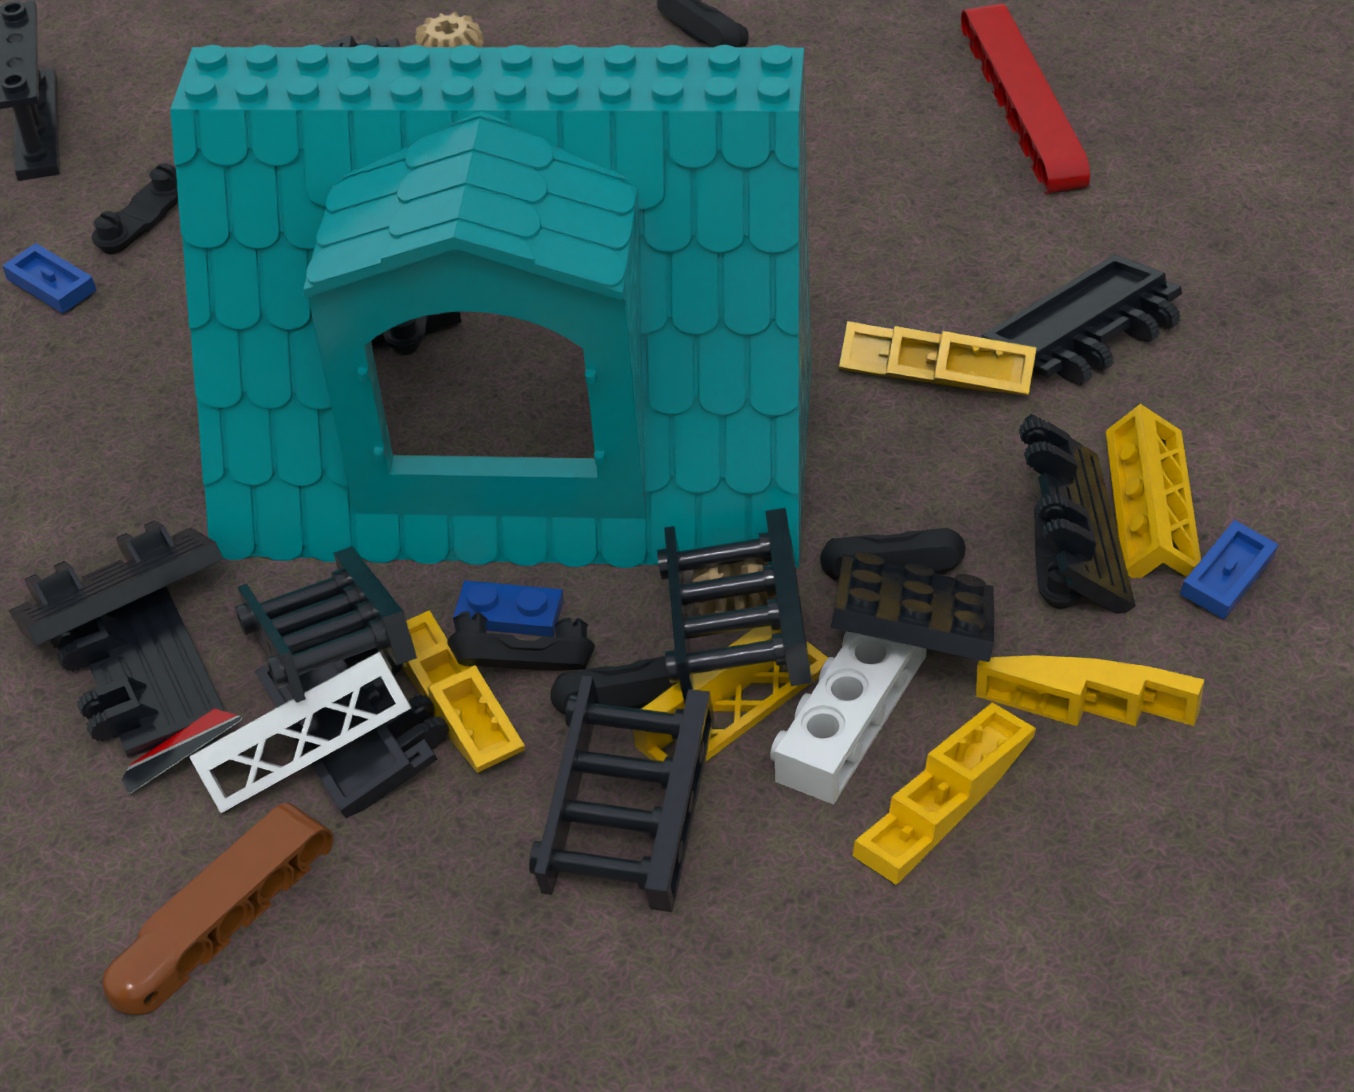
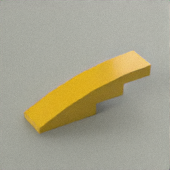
(938, 358)
(1070, 685)
(460, 697)
(953, 782)

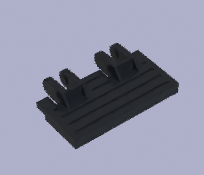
(1087, 312)
(1077, 515)
(151, 565)
(143, 673)
(378, 759)

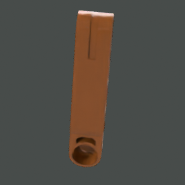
(213, 907)

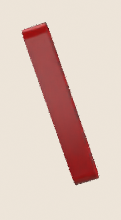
(1027, 97)

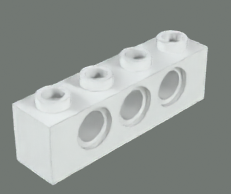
(843, 714)

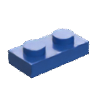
(49, 278)
(1229, 569)
(512, 607)

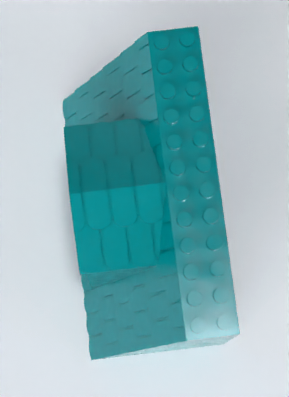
(568, 186)

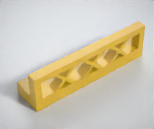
(1145, 486)
(722, 687)

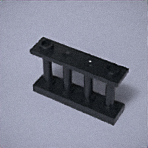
(29, 93)
(781, 612)
(326, 622)
(666, 824)

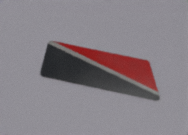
(177, 748)

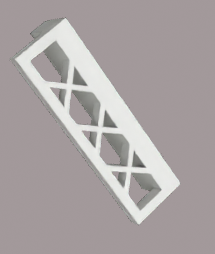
(289, 713)

